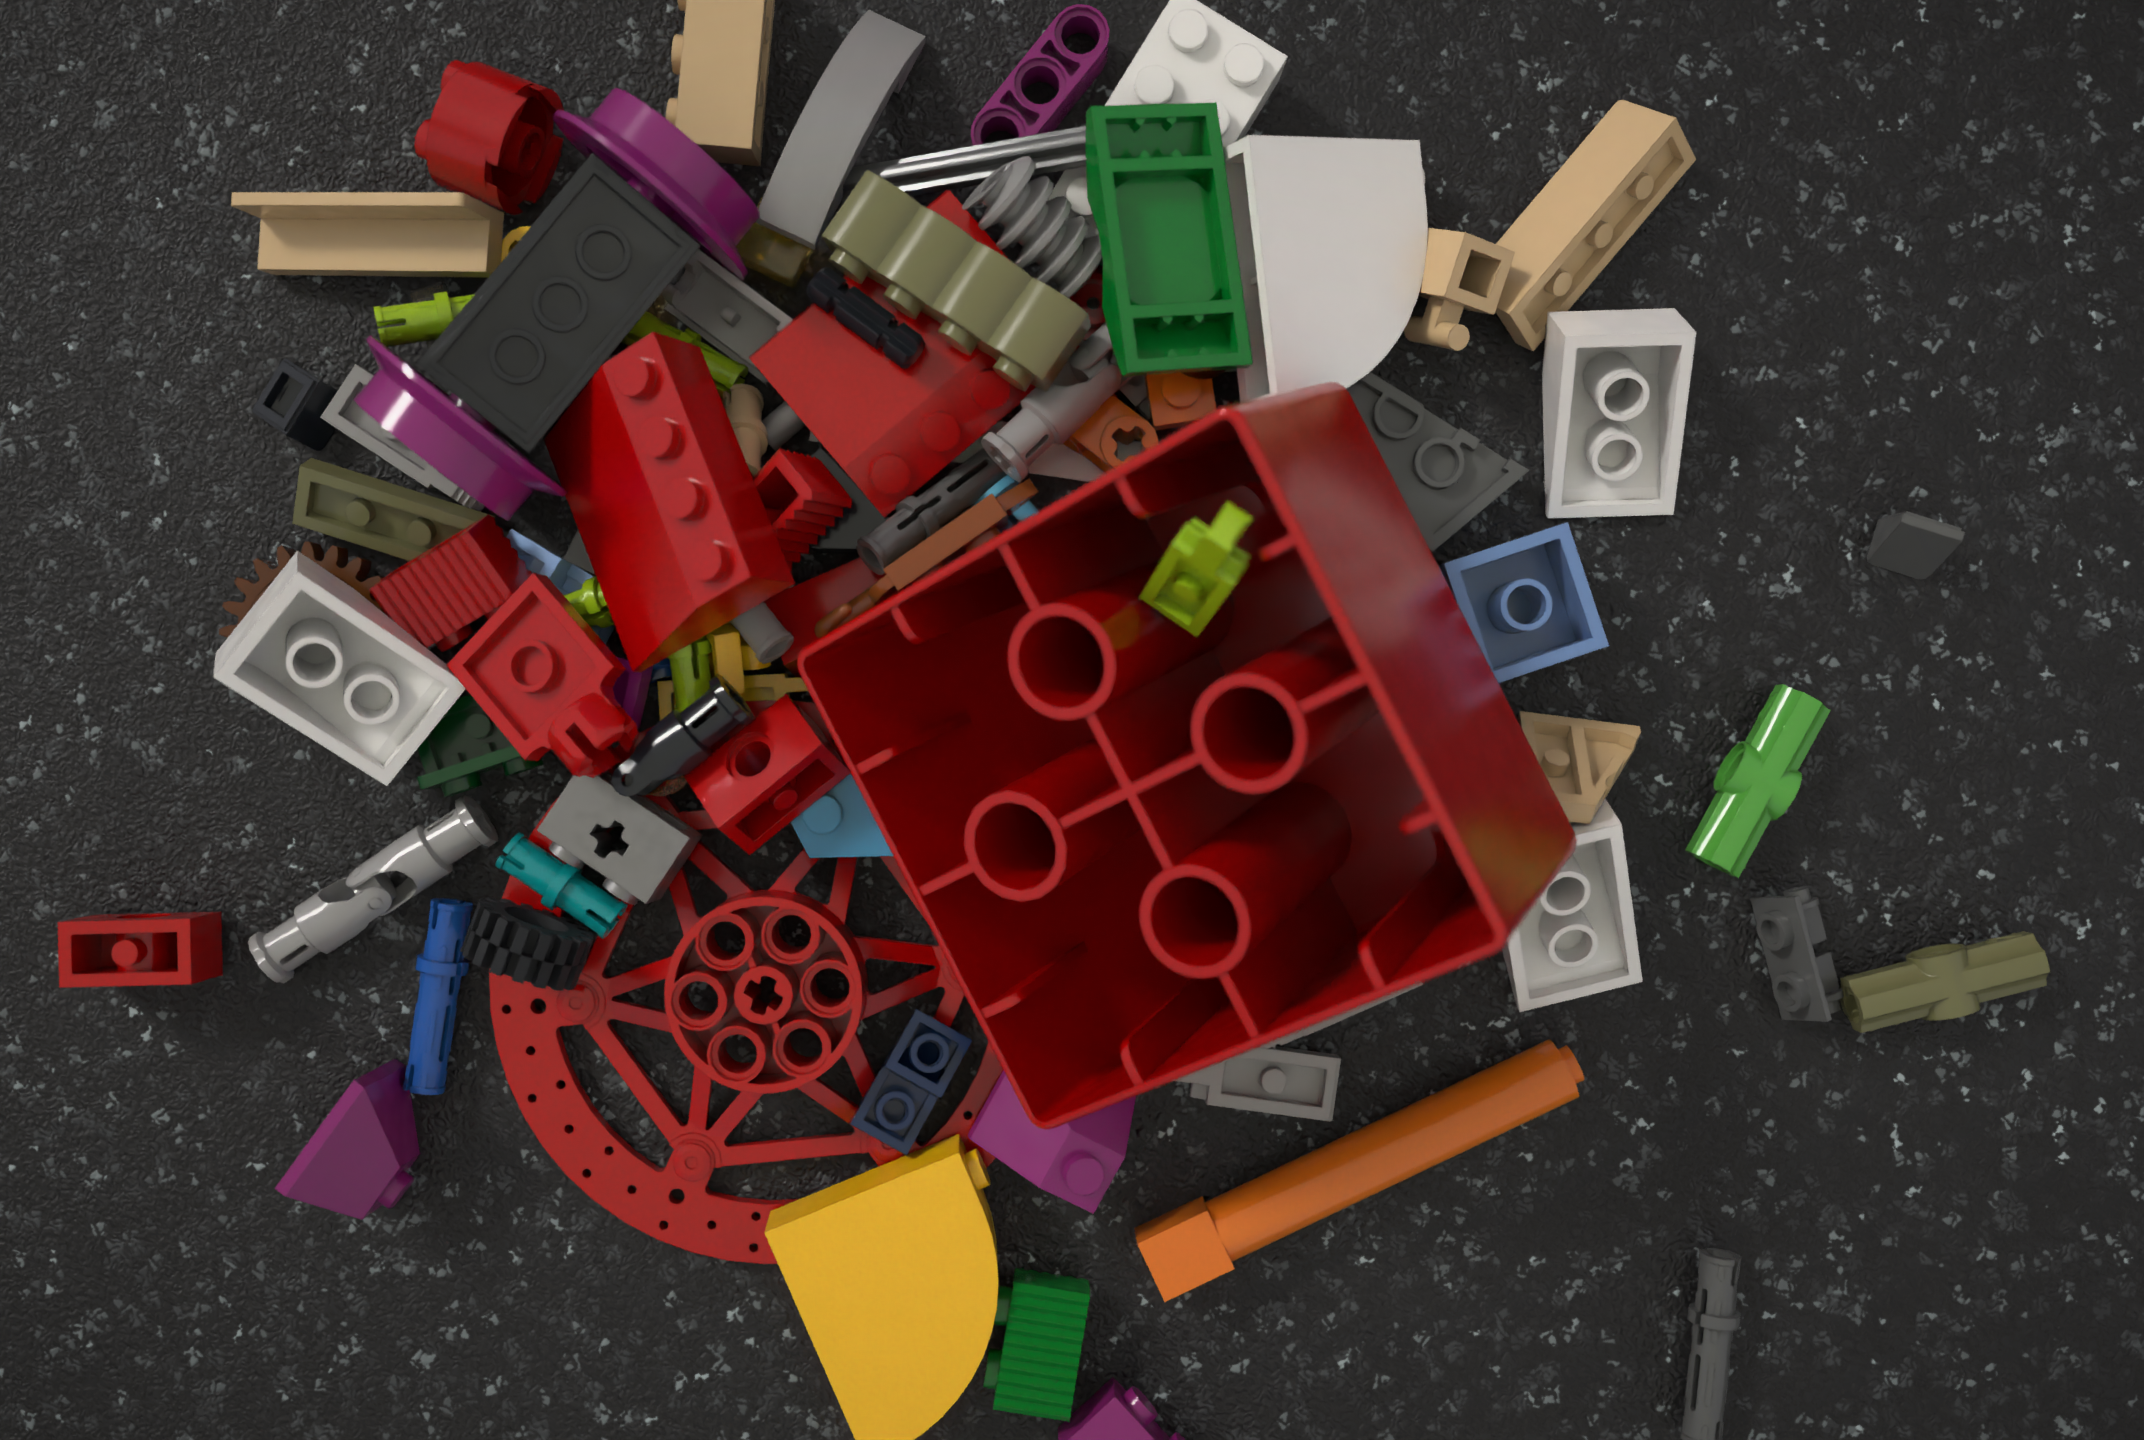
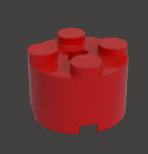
(491, 136)

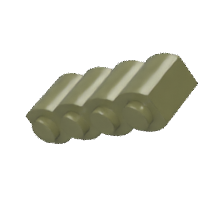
(955, 280)

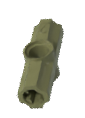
(1944, 981)

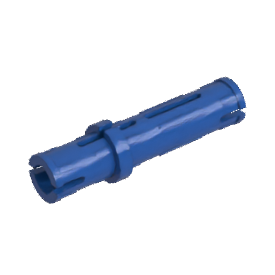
(436, 1009)

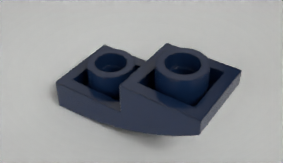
(910, 1081)

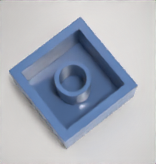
(1527, 602)

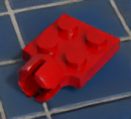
(547, 680)

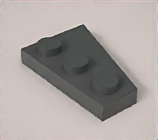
(1436, 466)

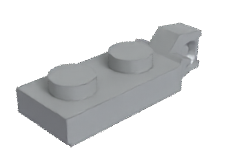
(1271, 1082)

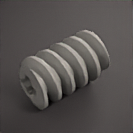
(1038, 225)

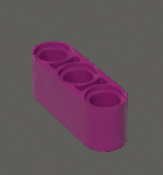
(1049, 63)

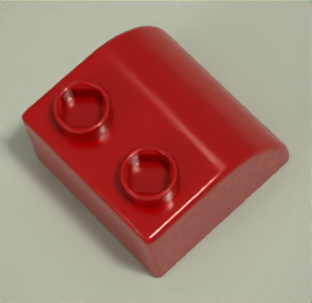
(1179, 833)

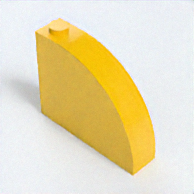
(895, 1285)

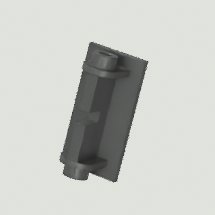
(1801, 980)

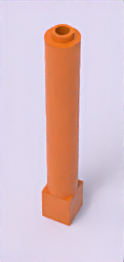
(1206, 1237)

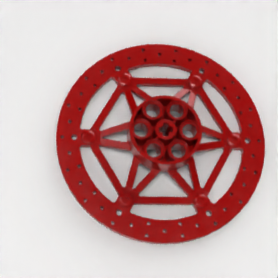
(703, 1041)

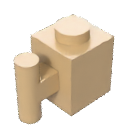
(1457, 276)

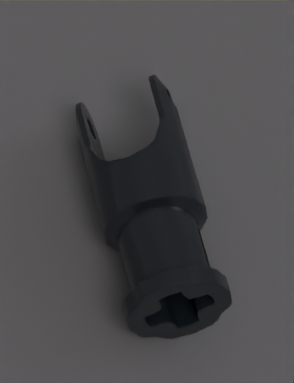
(682, 740)

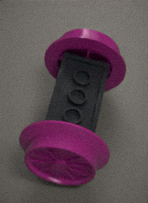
(561, 301)

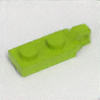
(1199, 570)

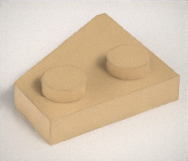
(1579, 758)

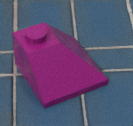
(360, 1148)
(1067, 1161)

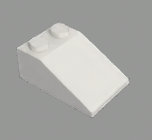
(1614, 410)
(337, 670)
(1582, 926)

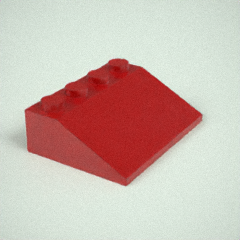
(882, 420)
(664, 500)

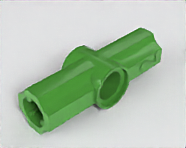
(1758, 780)

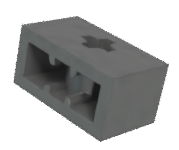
(655, 838)

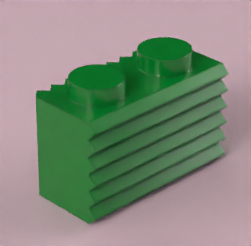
(1040, 1344)

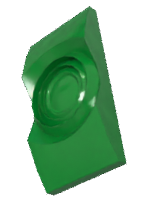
(1166, 238)

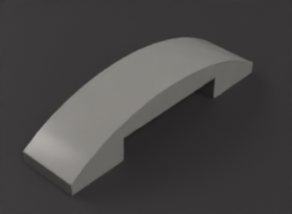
(836, 127)

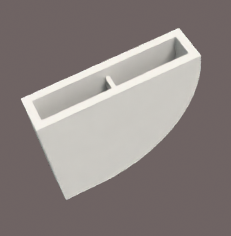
(1325, 254)

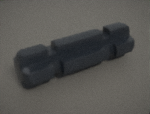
(865, 317)

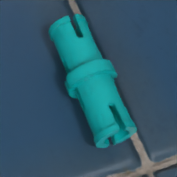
(561, 885)

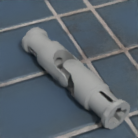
(1056, 414)
(352, 902)

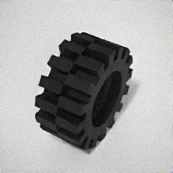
(527, 944)

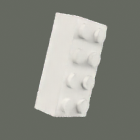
(1190, 59)

